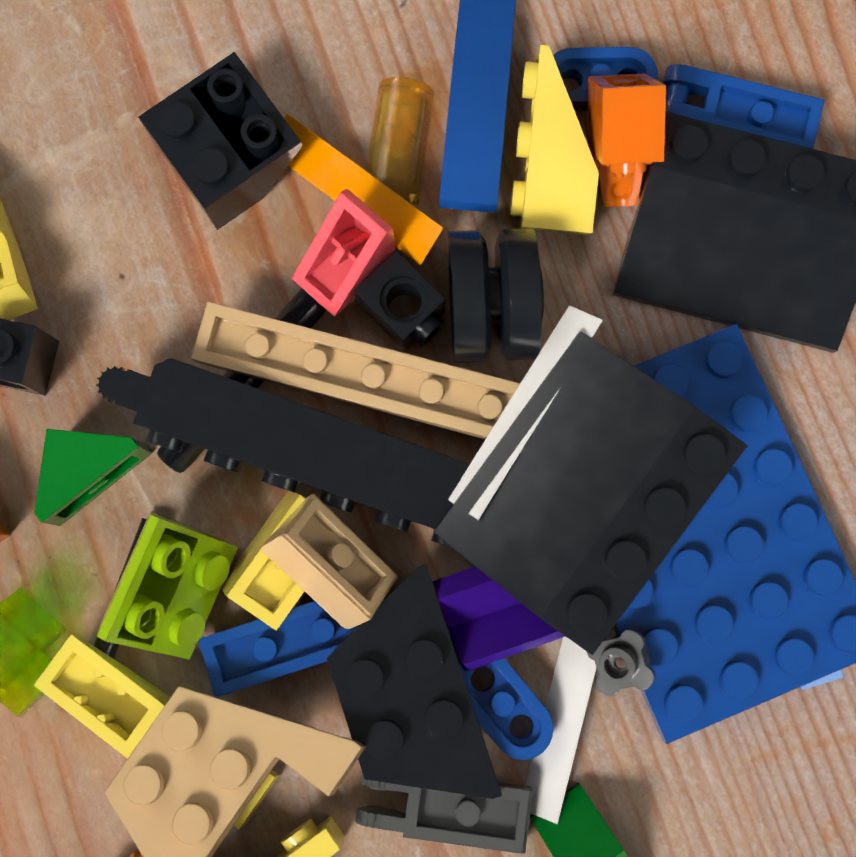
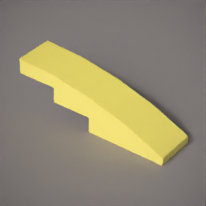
(113, 701)

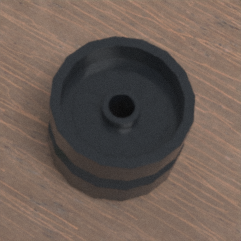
(498, 295)

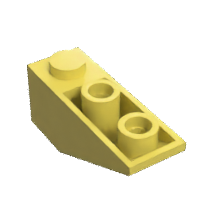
(559, 167)

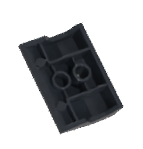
(746, 234)
(592, 493)

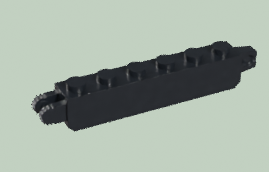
(288, 442)

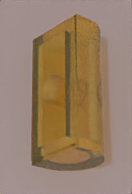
(401, 135)

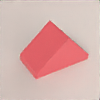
(344, 252)

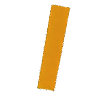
(335, 172)

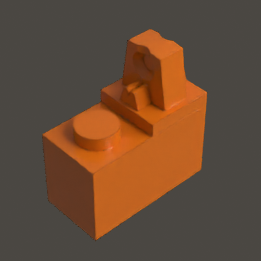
(625, 132)

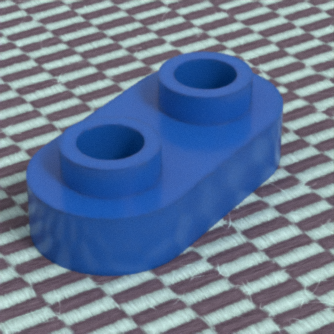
(600, 61)
(501, 703)

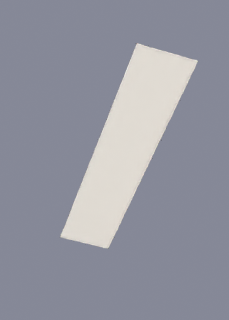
(561, 337)
(567, 708)

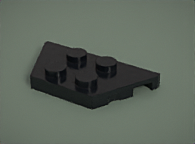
(410, 697)

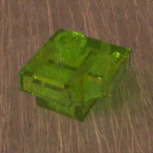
(24, 637)

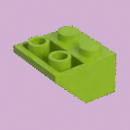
(167, 588)

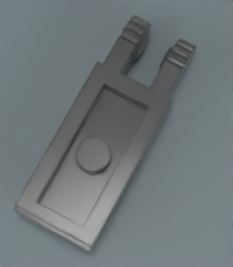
(456, 817)

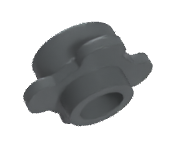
(637, 672)

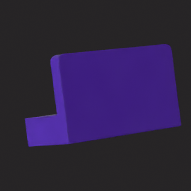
(487, 619)

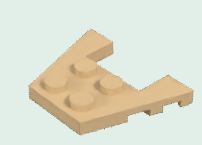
(206, 765)

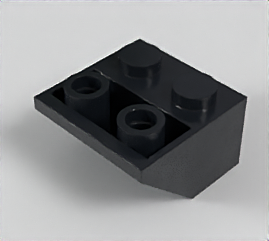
(223, 139)

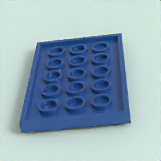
(757, 579)

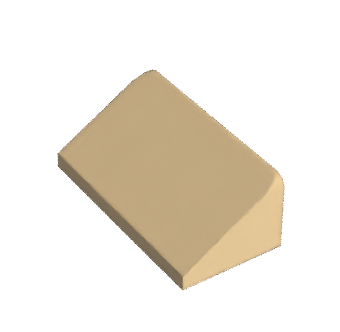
(330, 563)

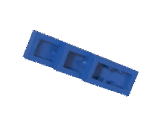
(477, 106)

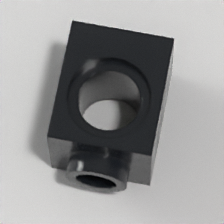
(397, 278)
(26, 357)

